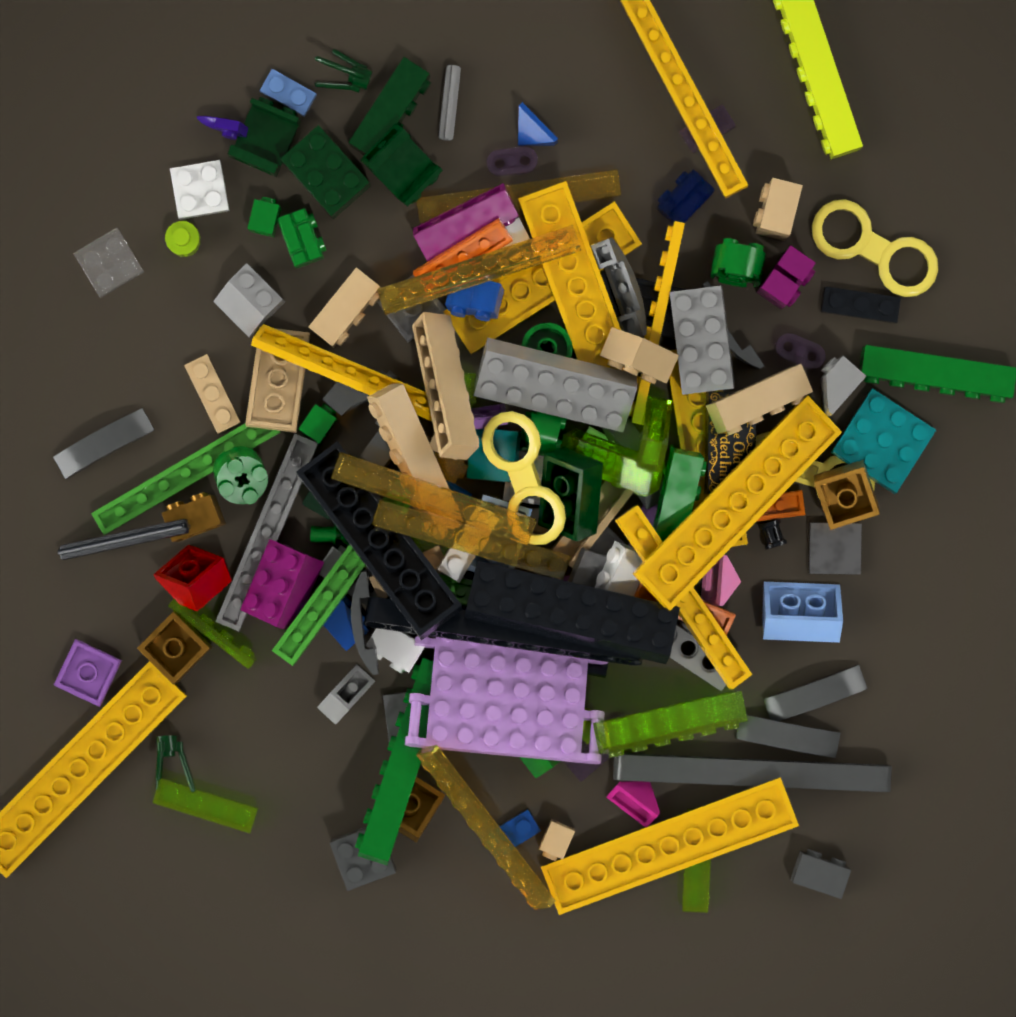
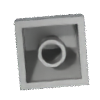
(248, 300)
(838, 383)

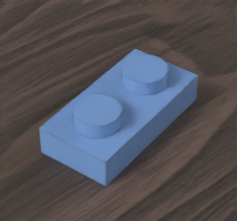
(288, 92)

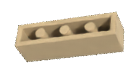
(758, 399)

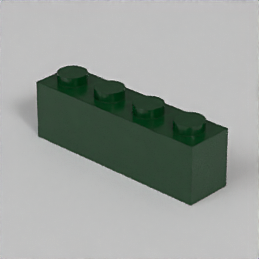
(392, 105)

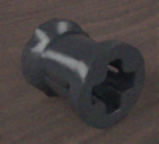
(772, 534)

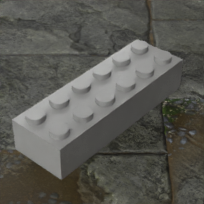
(555, 385)

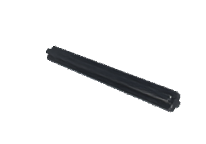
(124, 539)

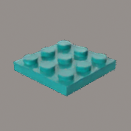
(885, 439)

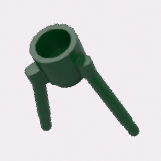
(359, 74)
(166, 748)

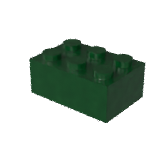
(325, 172)
(578, 485)

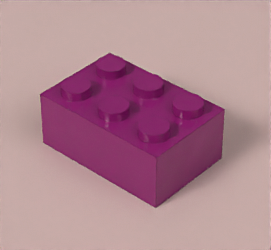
(281, 584)

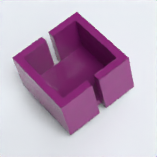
(787, 276)

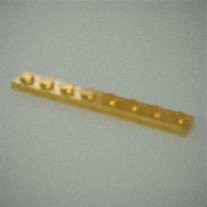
(582, 188)
(479, 270)
(433, 498)
(470, 539)
(485, 827)

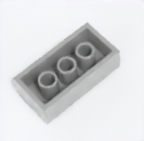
(702, 340)

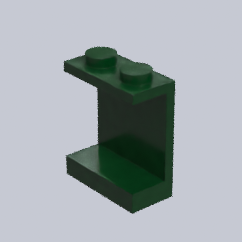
(267, 136)
(401, 165)

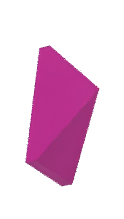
(636, 800)

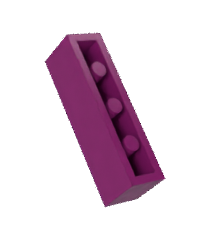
(464, 220)

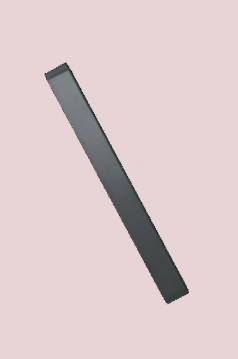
(752, 772)

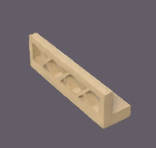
(611, 502)

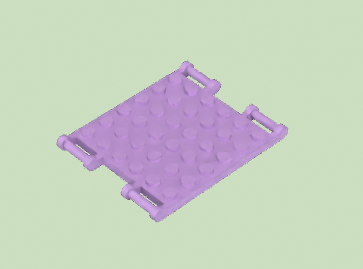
(505, 702)

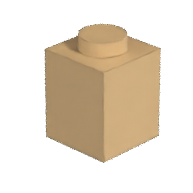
(556, 840)

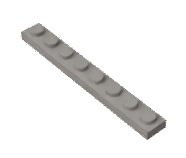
(268, 527)

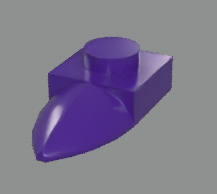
(229, 128)

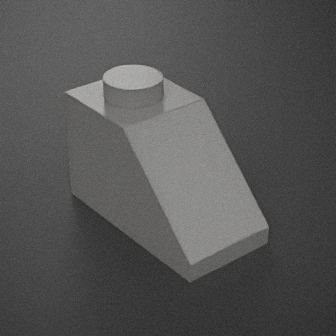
(346, 694)

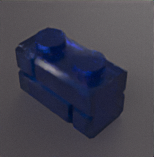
(685, 198)

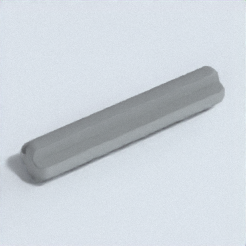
(449, 102)

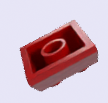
(194, 577)

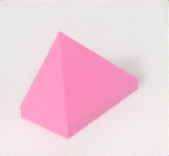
(719, 582)

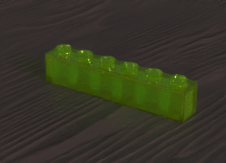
(670, 722)

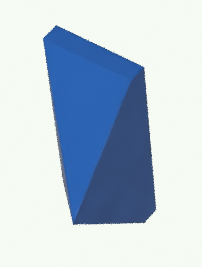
(532, 131)

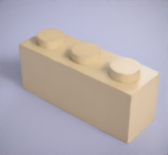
(345, 308)

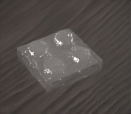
(108, 262)

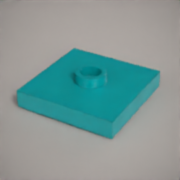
(506, 445)

